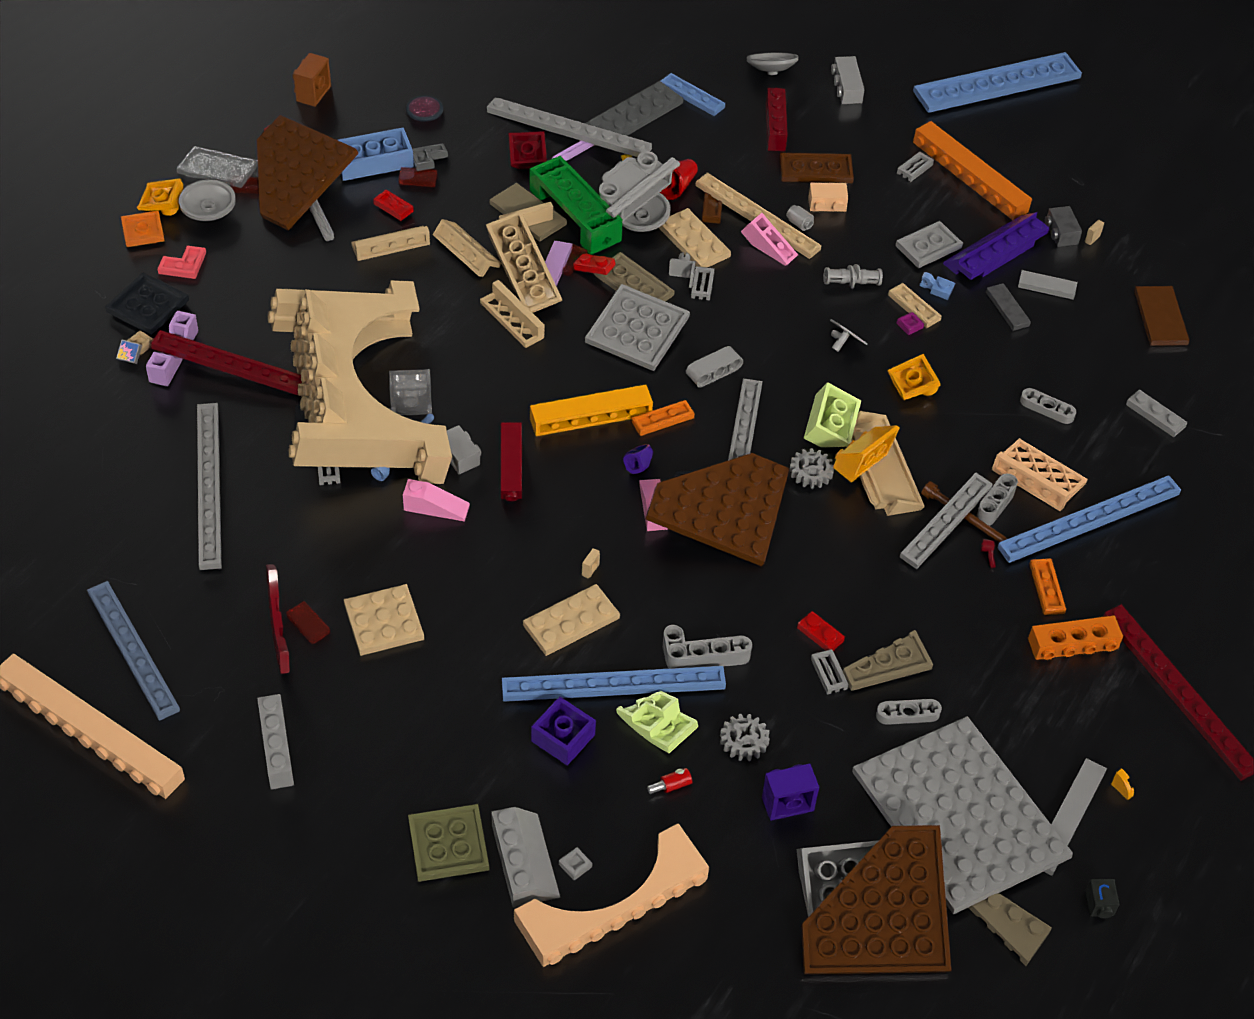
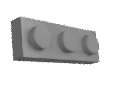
(1156, 413)

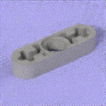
(1049, 412)
(915, 705)

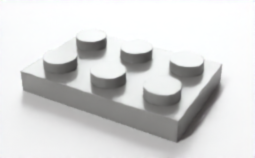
(929, 244)

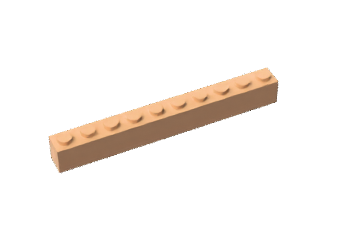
(90, 727)

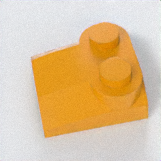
(162, 196)
(914, 378)

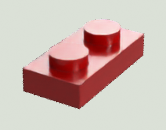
(393, 205)
(594, 264)
(820, 632)

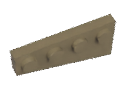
(898, 660)
(1013, 924)

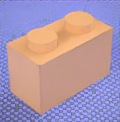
(828, 197)

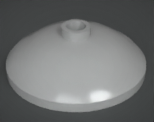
(772, 62)
(207, 200)
(650, 215)

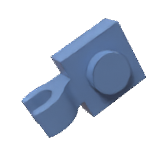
(939, 287)

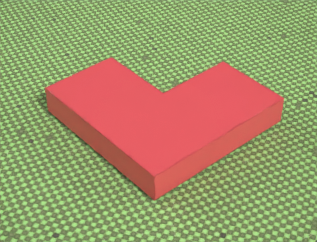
(187, 266)

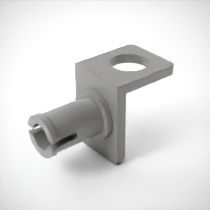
(683, 267)

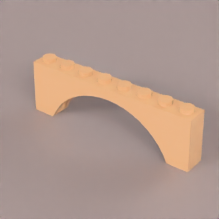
(558, 932)

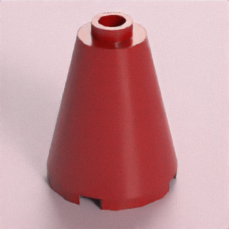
(680, 179)

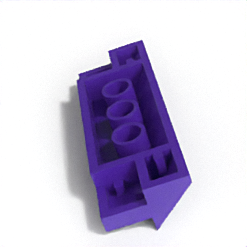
(998, 247)

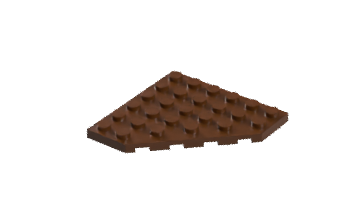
(296, 169)
(724, 505)
(885, 911)

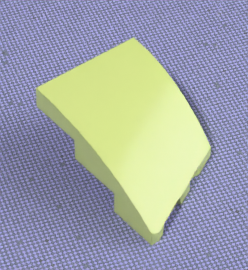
(659, 720)

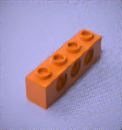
(1075, 637)

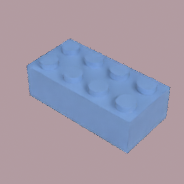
(378, 153)

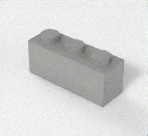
(848, 80)

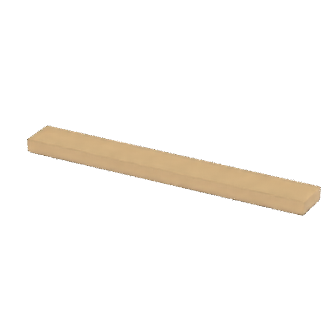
(751, 210)

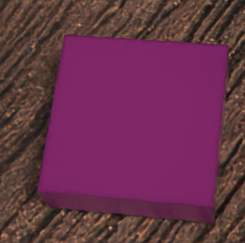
(910, 323)

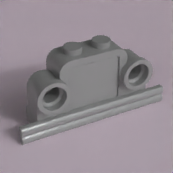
(635, 183)

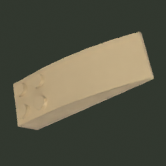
(523, 262)

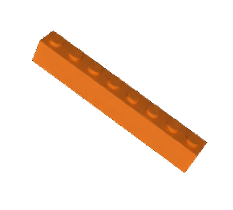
(972, 170)

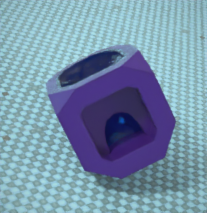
(638, 459)

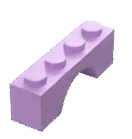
(163, 366)

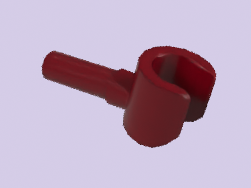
(988, 546)

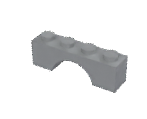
(275, 741)

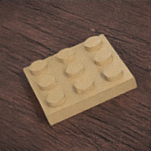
(383, 619)

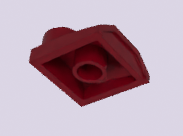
(527, 149)

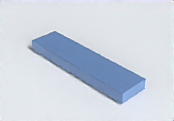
(694, 95)

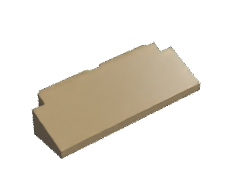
(889, 480)

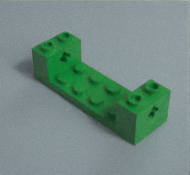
(579, 201)

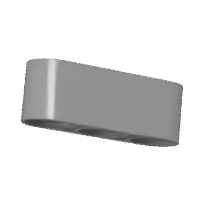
(714, 366)
(997, 499)

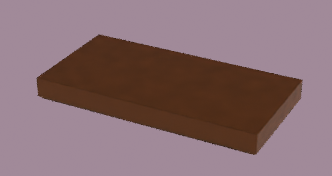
(816, 167)
(1161, 315)

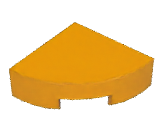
(1122, 785)

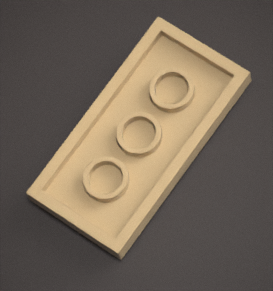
(695, 239)
(571, 619)

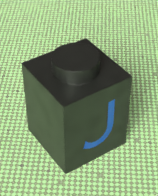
(1102, 897)

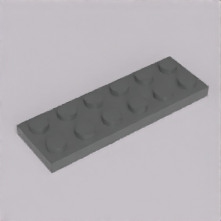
(638, 110)

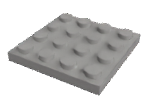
(637, 327)

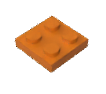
(142, 228)

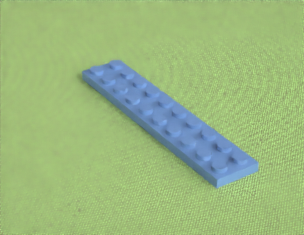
(996, 82)

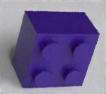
(563, 730)
(790, 791)

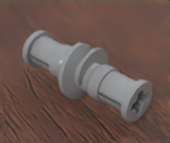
(852, 275)

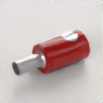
(672, 781)

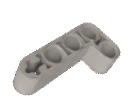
(682, 654)

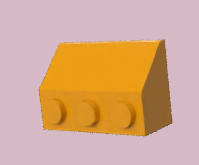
(865, 452)

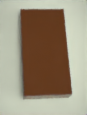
(711, 209)

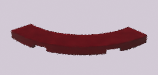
(276, 619)

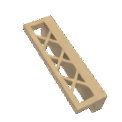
(391, 243)
(465, 247)
(518, 313)

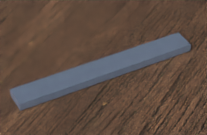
(133, 651)

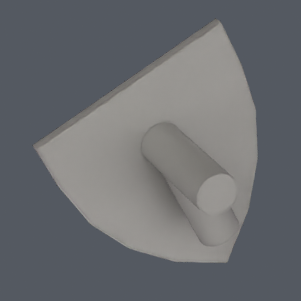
(842, 337)

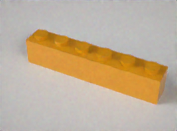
(590, 410)

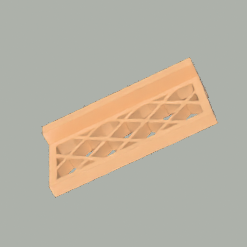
(1035, 481)

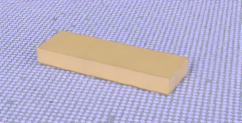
(535, 214)
(913, 303)

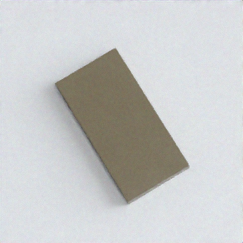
(518, 198)
(635, 277)

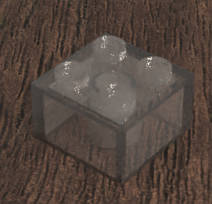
(410, 392)

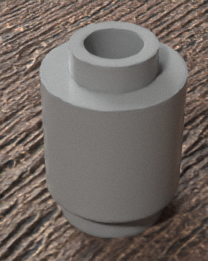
(800, 217)

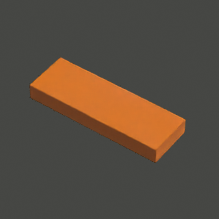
(662, 417)
(1047, 586)

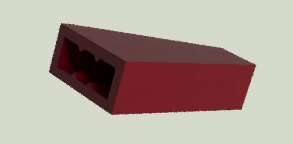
(511, 461)

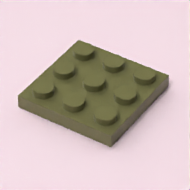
(448, 842)

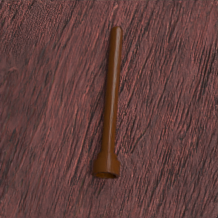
(931, 491)

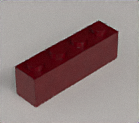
(776, 119)

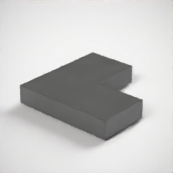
(424, 156)

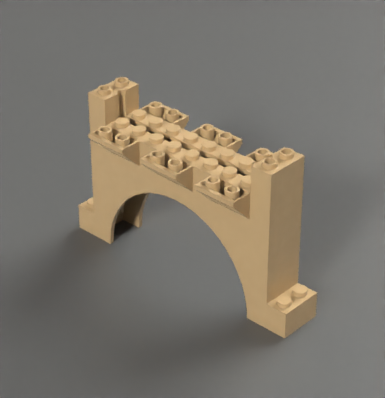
(343, 419)

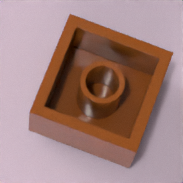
(312, 79)

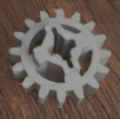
(811, 468)
(745, 739)

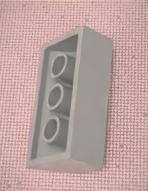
(524, 856)

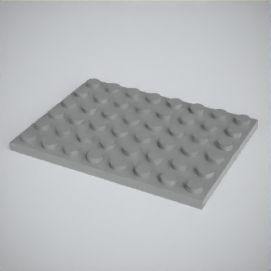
(985, 817)

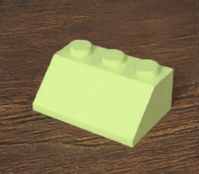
(832, 417)

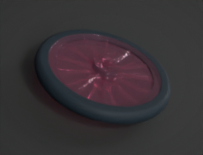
(424, 108)

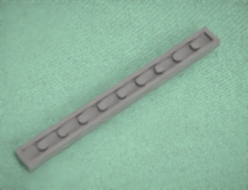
(568, 127)
(209, 487)

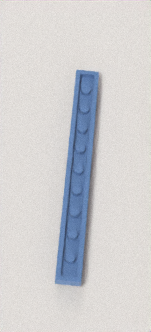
(1088, 519)
(613, 683)

